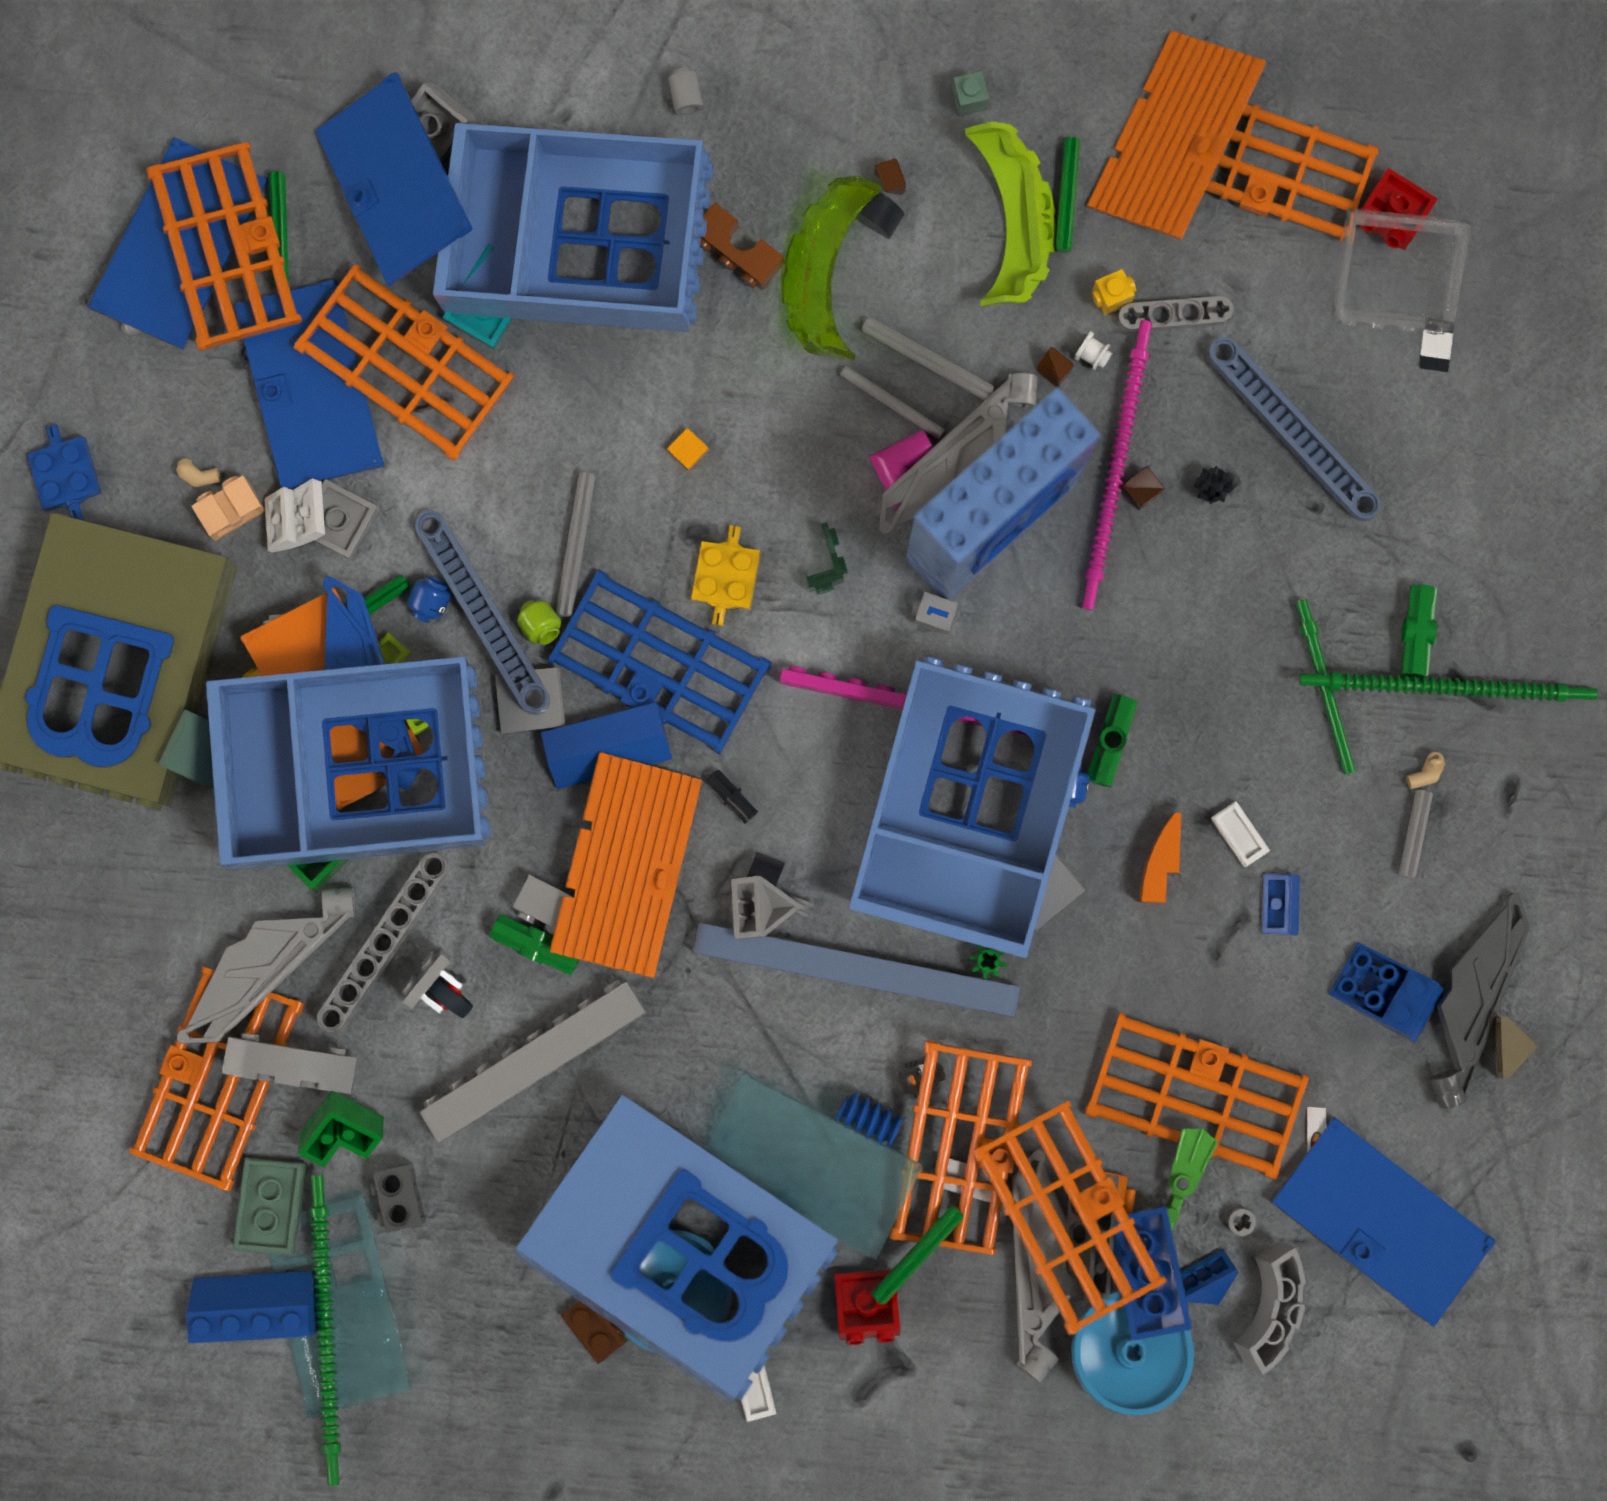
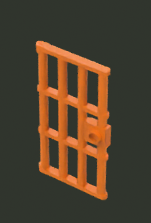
(1263, 183)
(247, 239)
(418, 343)
(194, 1070)
(1205, 1073)
(1000, 1154)
(1090, 1206)

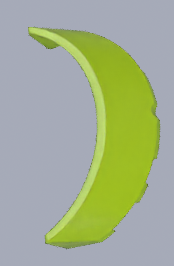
(1027, 212)

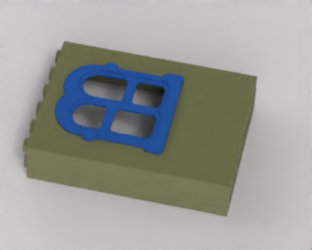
(125, 593)

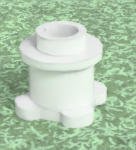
(1094, 352)

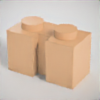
(228, 508)

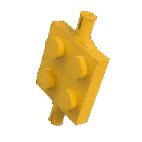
(726, 575)

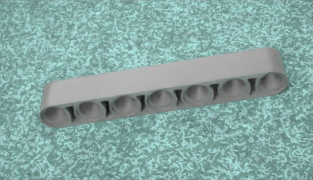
(370, 949)

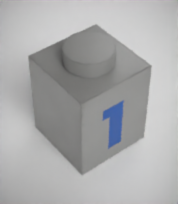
(934, 612)

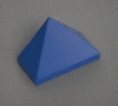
(1209, 1278)

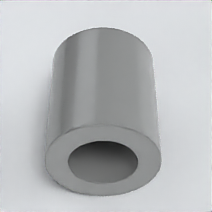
(685, 91)

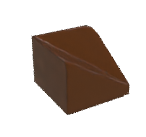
(891, 176)
(1055, 367)
(1143, 487)

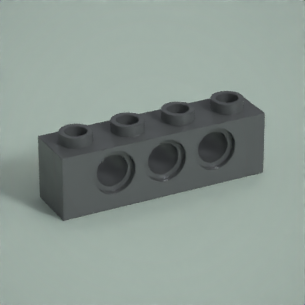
(1090, 1256)

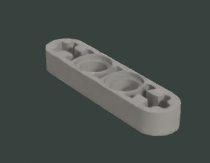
(1174, 309)

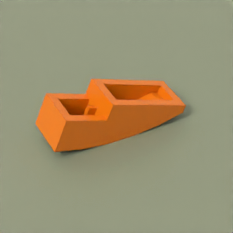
(1162, 860)

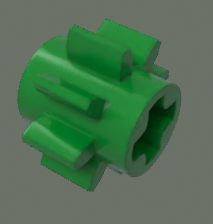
(986, 970)

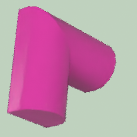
(899, 457)

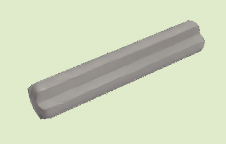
(1415, 833)

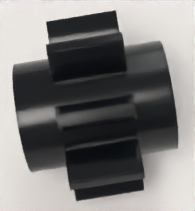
(1213, 485)

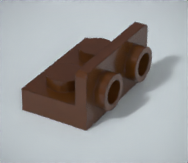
(594, 1331)

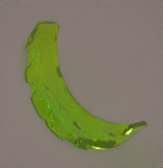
(812, 262)

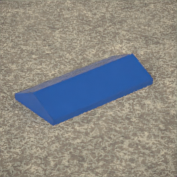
(627, 734)
(1165, 1307)

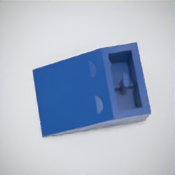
(1387, 992)

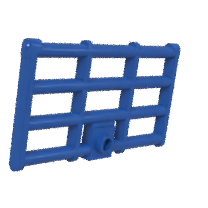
(649, 682)

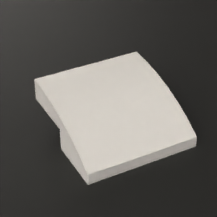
(294, 516)

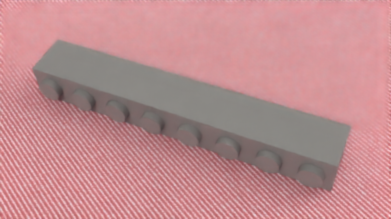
(533, 1061)

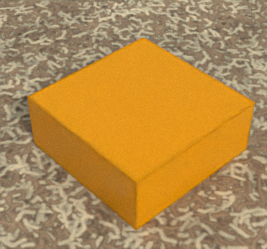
(688, 449)

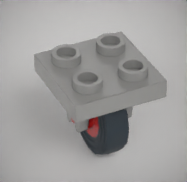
(446, 994)

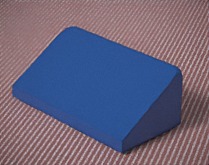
(1281, 904)

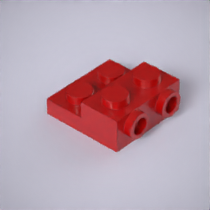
(1400, 196)
(860, 1313)

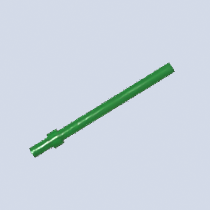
(1309, 630)

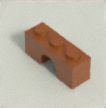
(756, 264)

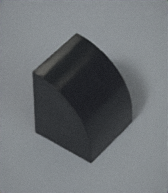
(881, 215)
(767, 868)

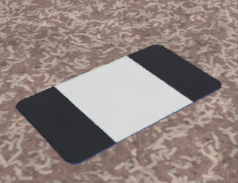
(1436, 351)

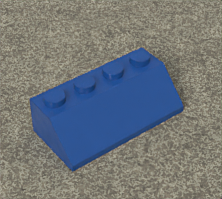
(252, 1307)

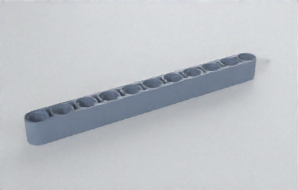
(858, 970)

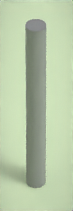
(892, 402)

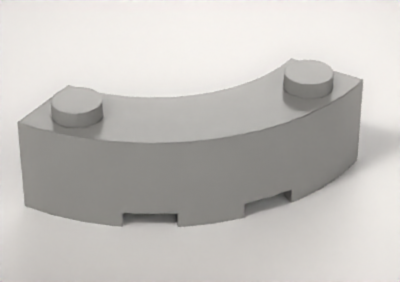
(289, 1065)
(1278, 1311)

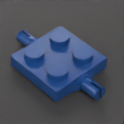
(64, 473)

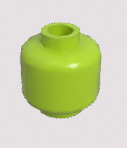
(538, 622)

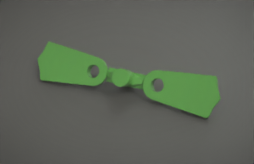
(1190, 1161)

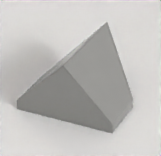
(759, 907)

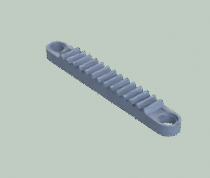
(1293, 429)
(482, 612)

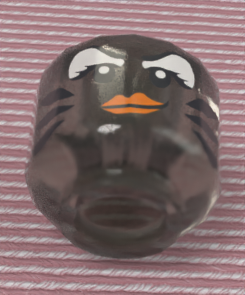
(911, 1077)

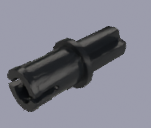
(732, 796)

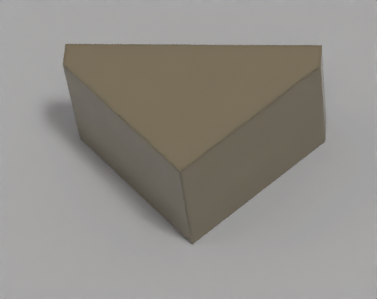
(1511, 1047)

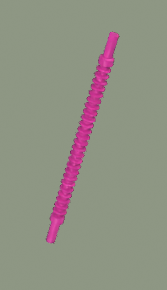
(1139, 357)

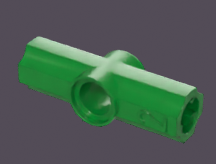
(1419, 630)
(1118, 722)
(530, 943)

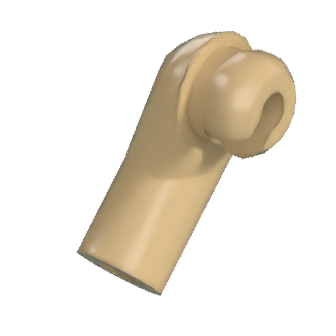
(194, 476)
(1430, 772)

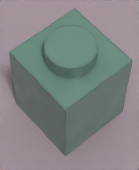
(970, 93)

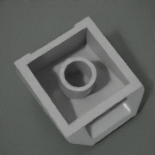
(438, 115)

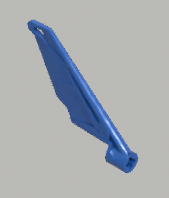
(354, 644)

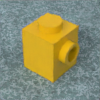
(1113, 291)

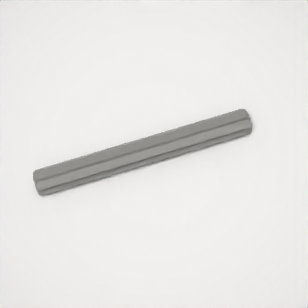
(927, 358)
(575, 544)

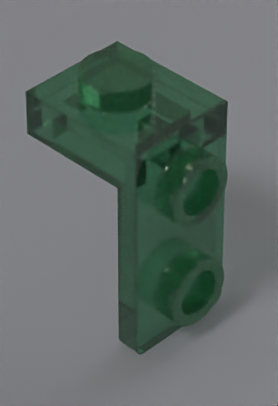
(824, 581)

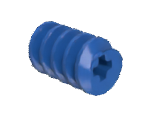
(869, 1118)

